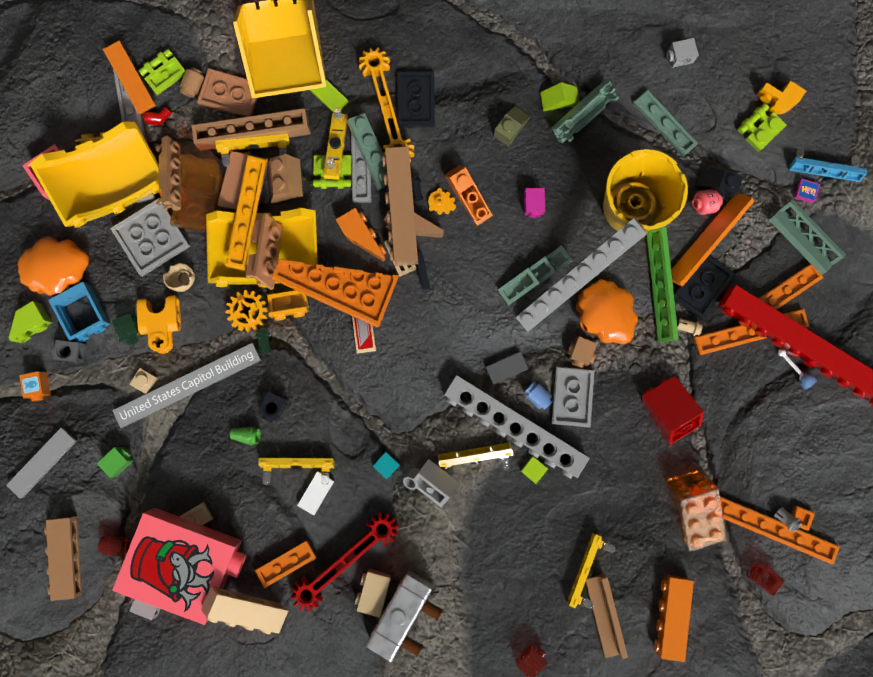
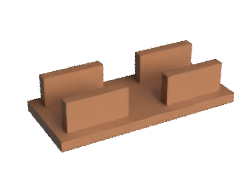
(263, 263)

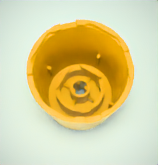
(651, 183)

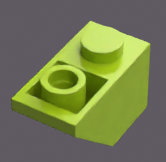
(28, 321)

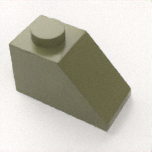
(511, 125)

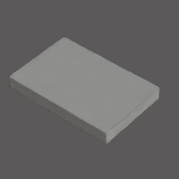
(572, 397)

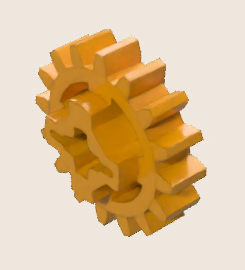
(240, 314)

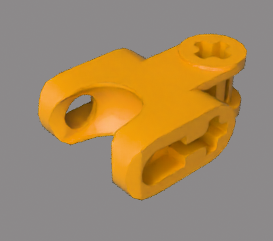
(159, 325)

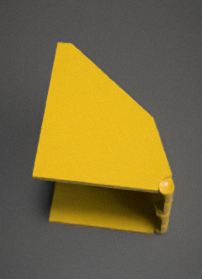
(280, 47)

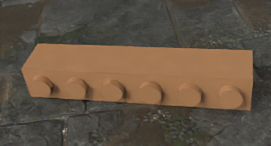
(288, 122)
(401, 206)

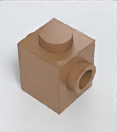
(582, 352)

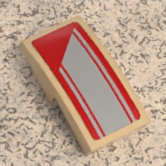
(363, 336)

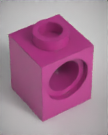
(534, 202)

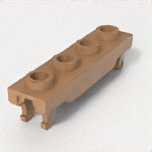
(169, 174)

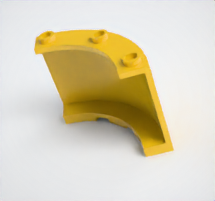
(99, 175)
(297, 244)

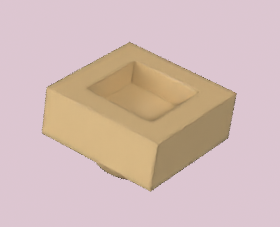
(143, 381)

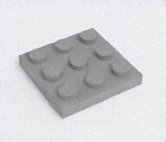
(150, 238)

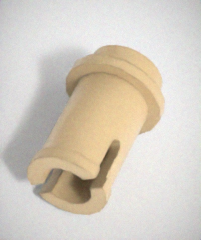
(689, 326)

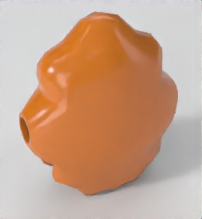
(52, 266)
(607, 312)

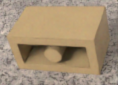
(373, 592)

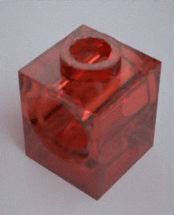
(773, 580)
(531, 661)

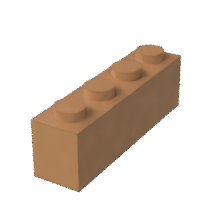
(63, 558)

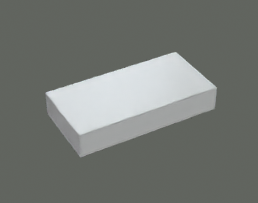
(315, 494)

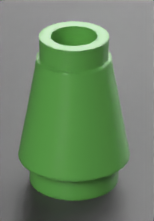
(246, 435)

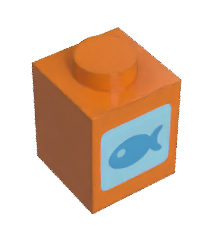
(35, 385)

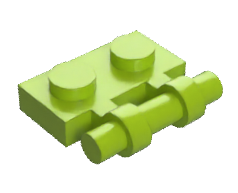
(165, 75)
(762, 135)
(346, 170)

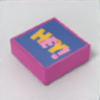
(807, 191)

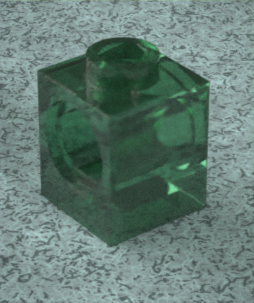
(127, 329)

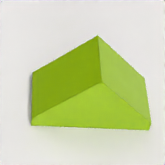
(559, 97)

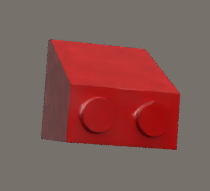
(672, 409)

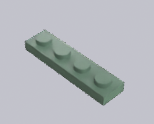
(369, 148)

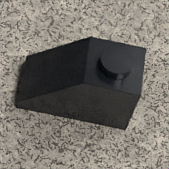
(723, 181)

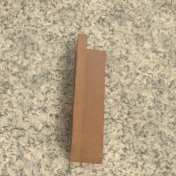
(606, 616)

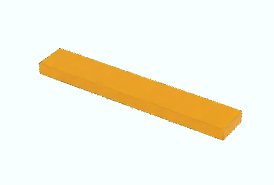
(246, 213)

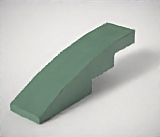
(535, 275)

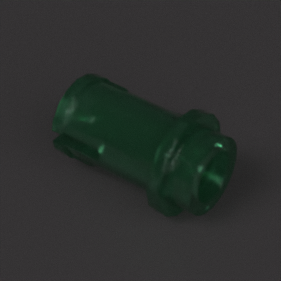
(263, 341)

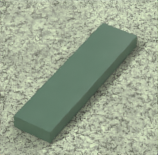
(665, 123)

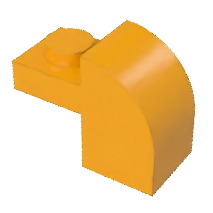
(782, 100)

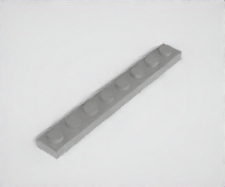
(582, 274)

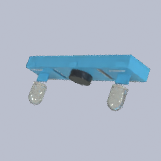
(828, 168)

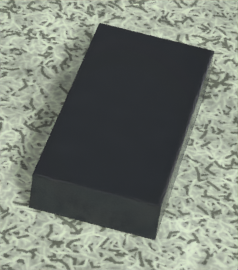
(423, 273)

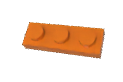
(285, 563)

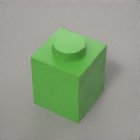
(115, 461)

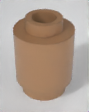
(191, 82)

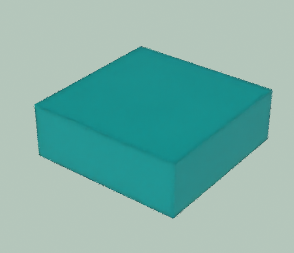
(386, 465)

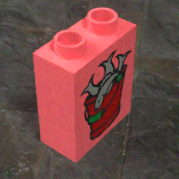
(177, 563)

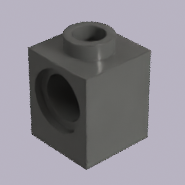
(76, 354)

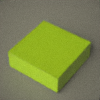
(534, 470)

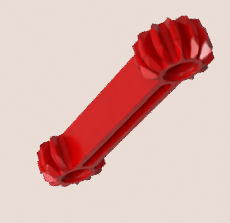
(342, 563)

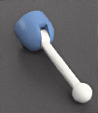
(806, 380)

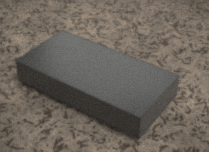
(506, 368)

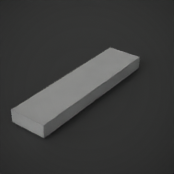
(360, 176)
(41, 463)

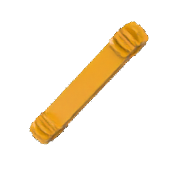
(384, 101)

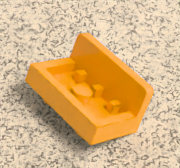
(287, 304)

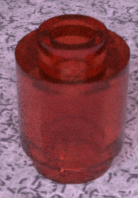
(113, 546)

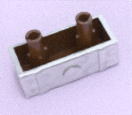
(400, 615)

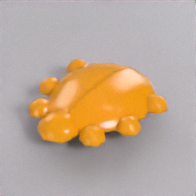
(441, 202)

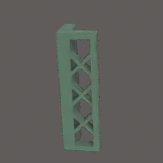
(803, 239)

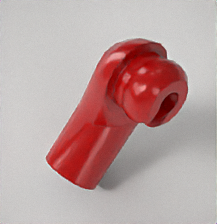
(156, 118)

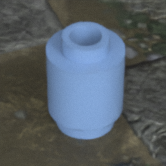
(538, 396)

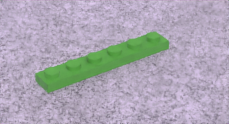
(662, 285)

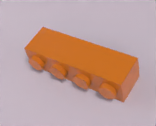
(674, 618)

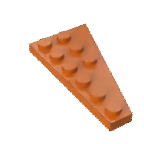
(348, 290)

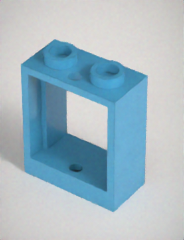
(68, 297)

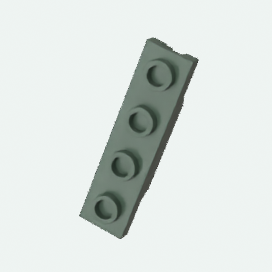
(584, 111)

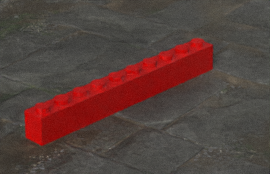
(798, 341)

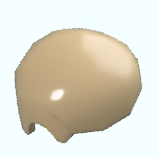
(179, 277)

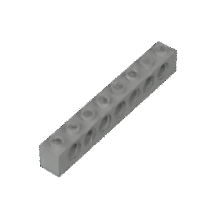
(576, 459)

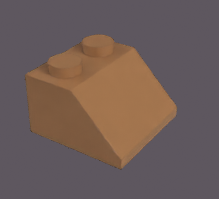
(284, 178)

